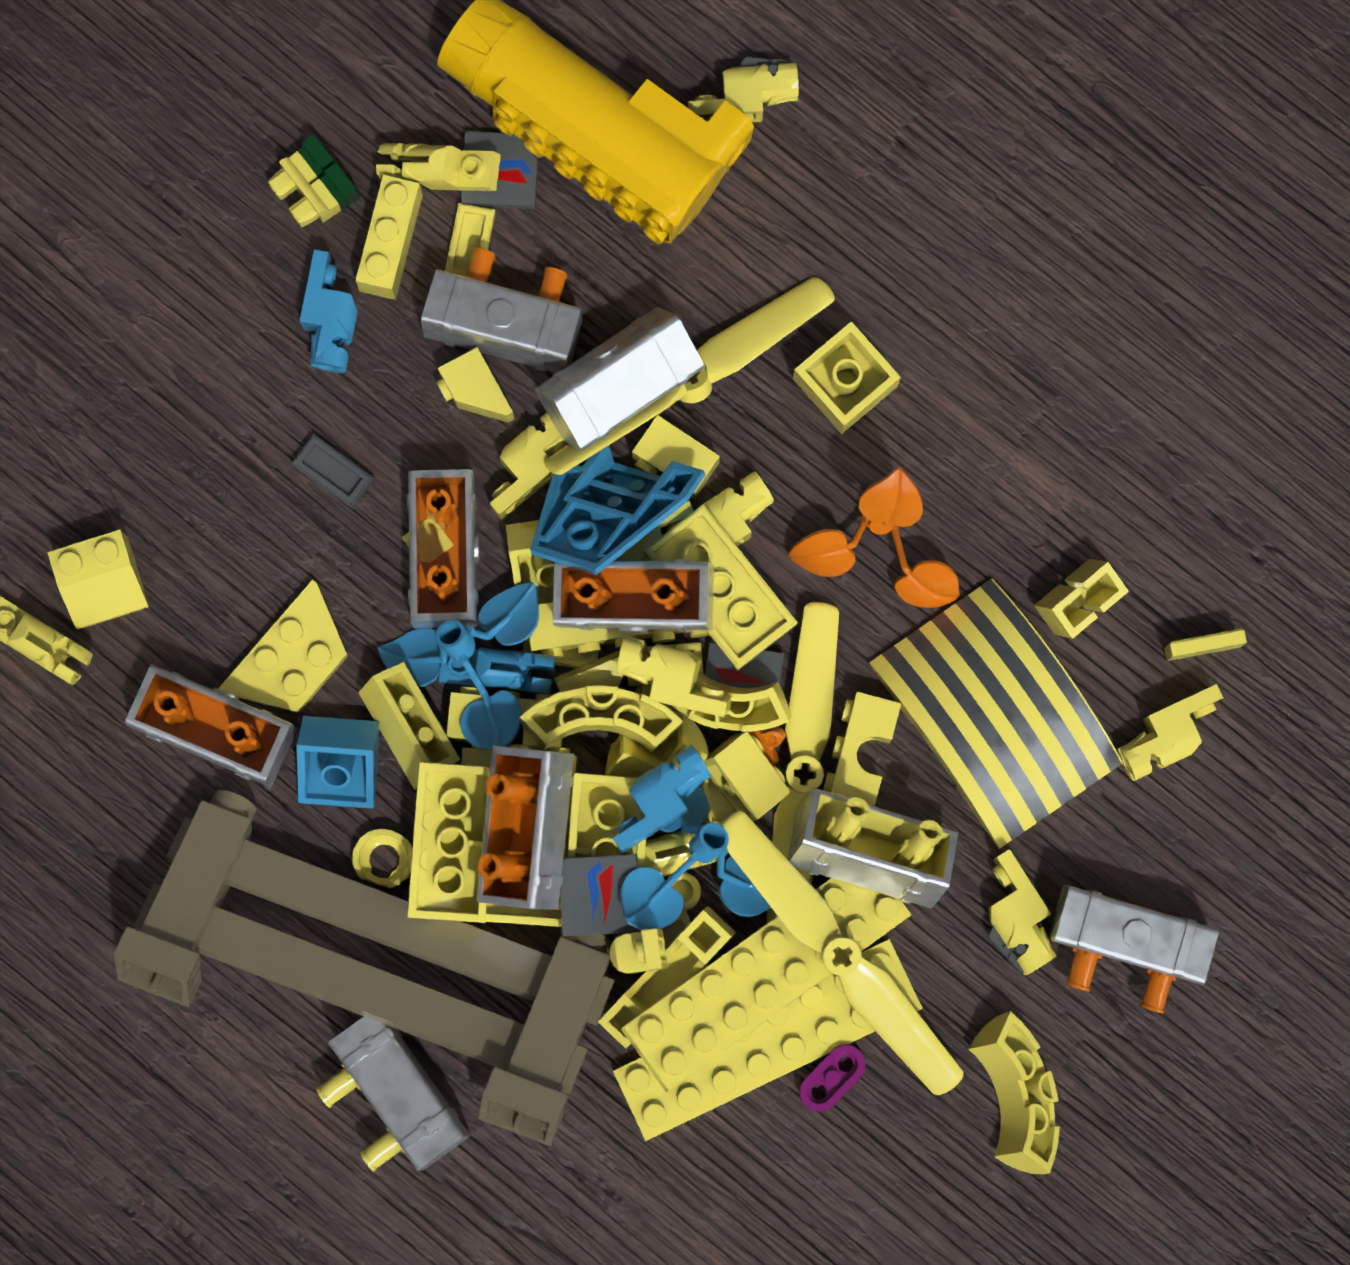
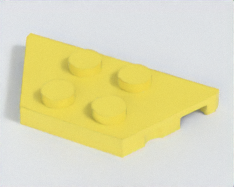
(291, 657)

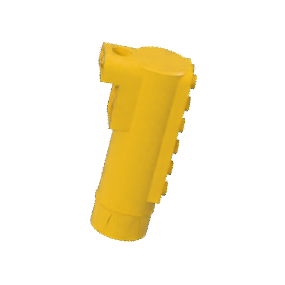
(632, 151)

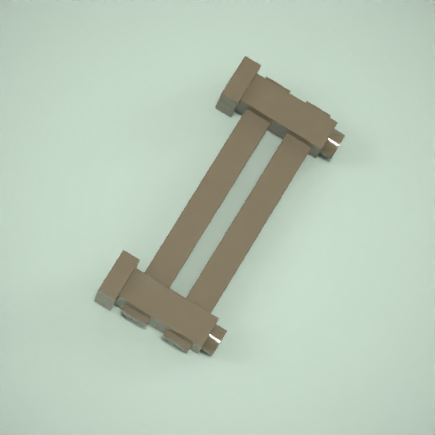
(218, 853)

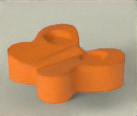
(769, 740)

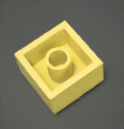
(846, 377)

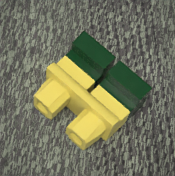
(317, 179)

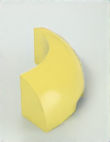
(750, 707)
(600, 709)
(1024, 1094)

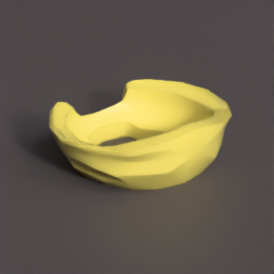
(373, 839)

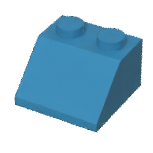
(337, 762)

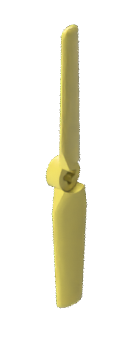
(721, 357)
(810, 717)
(864, 984)

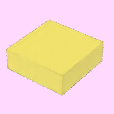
(432, 541)

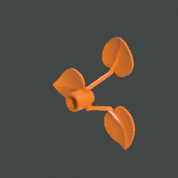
(884, 507)

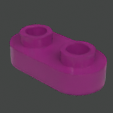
(832, 1078)

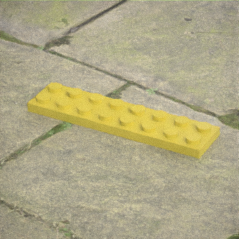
(751, 985)
(786, 1041)

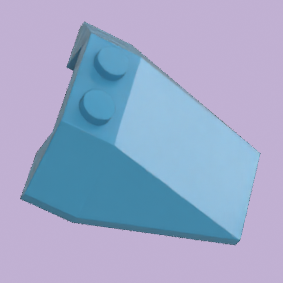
(606, 509)

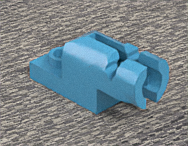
(327, 314)
(500, 670)
(659, 796)

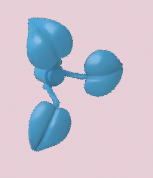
(508, 617)
(652, 902)

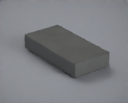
(332, 471)

